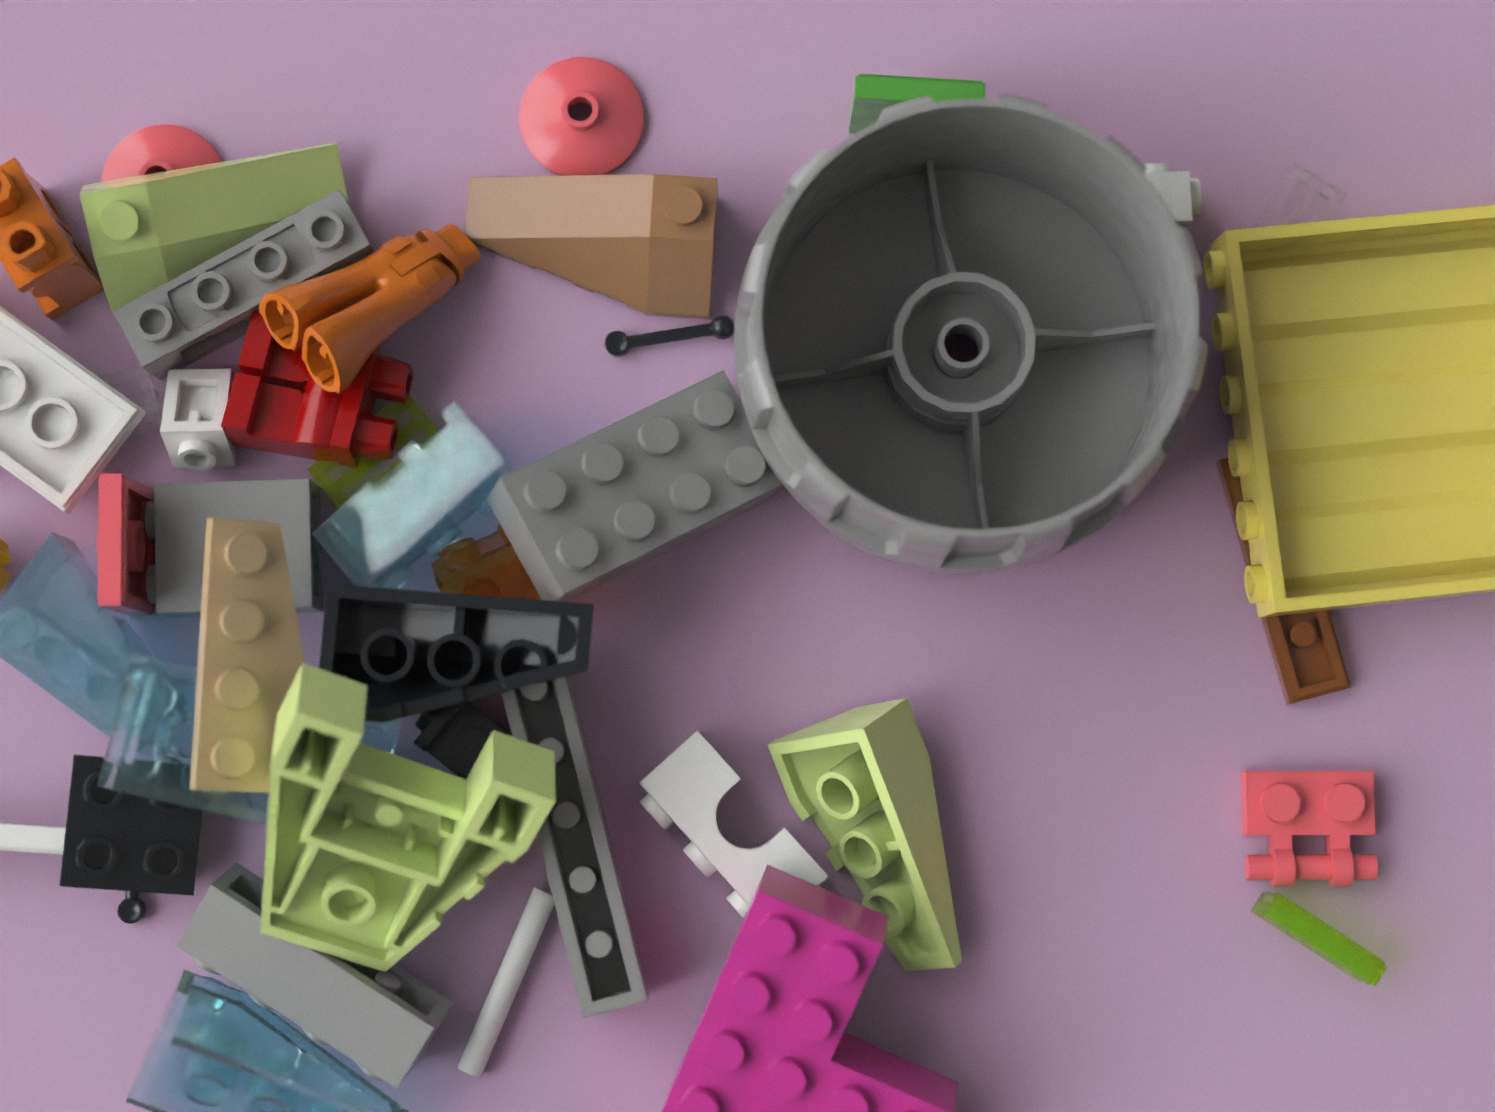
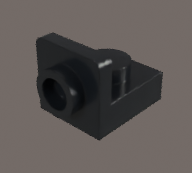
(455, 735)

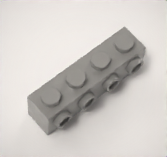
(358, 1010)

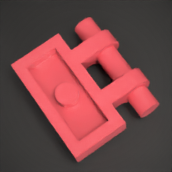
(1309, 804)

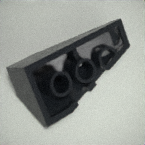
(447, 647)

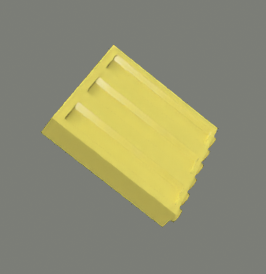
(1361, 406)

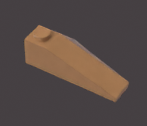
(615, 235)

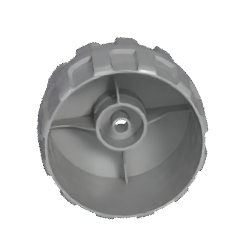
(989, 231)

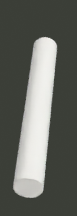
(506, 982)

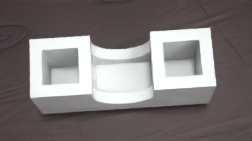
(688, 793)

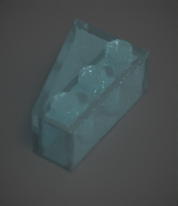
(414, 504)

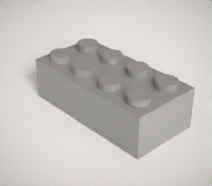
(633, 490)

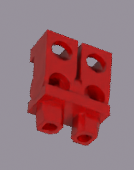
(285, 412)

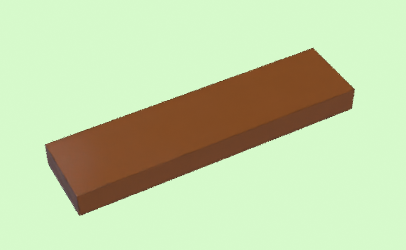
(1300, 643)

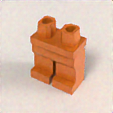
(40, 246)

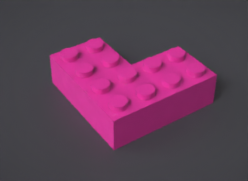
(781, 1014)

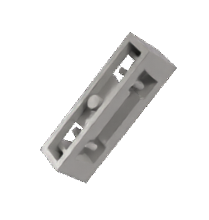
(229, 287)

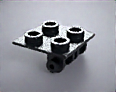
(126, 838)

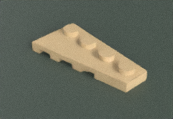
(244, 655)

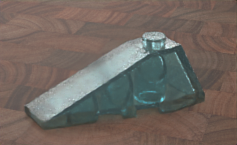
(234, 1056)

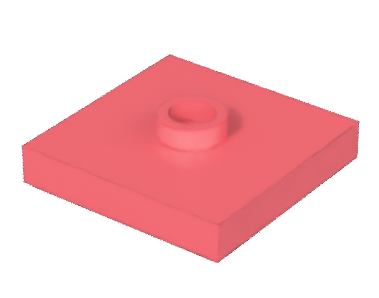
(123, 545)

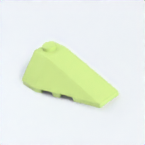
(176, 219)

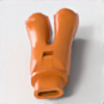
(356, 308)

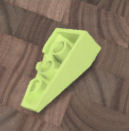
(876, 805)

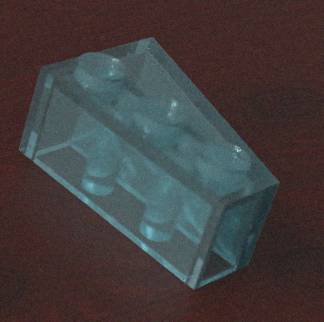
(62, 635)

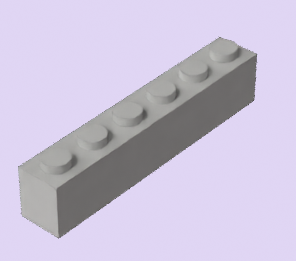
(580, 854)

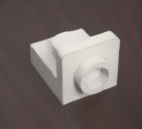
(194, 416)

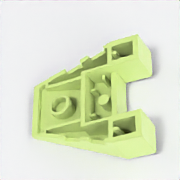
(377, 844)

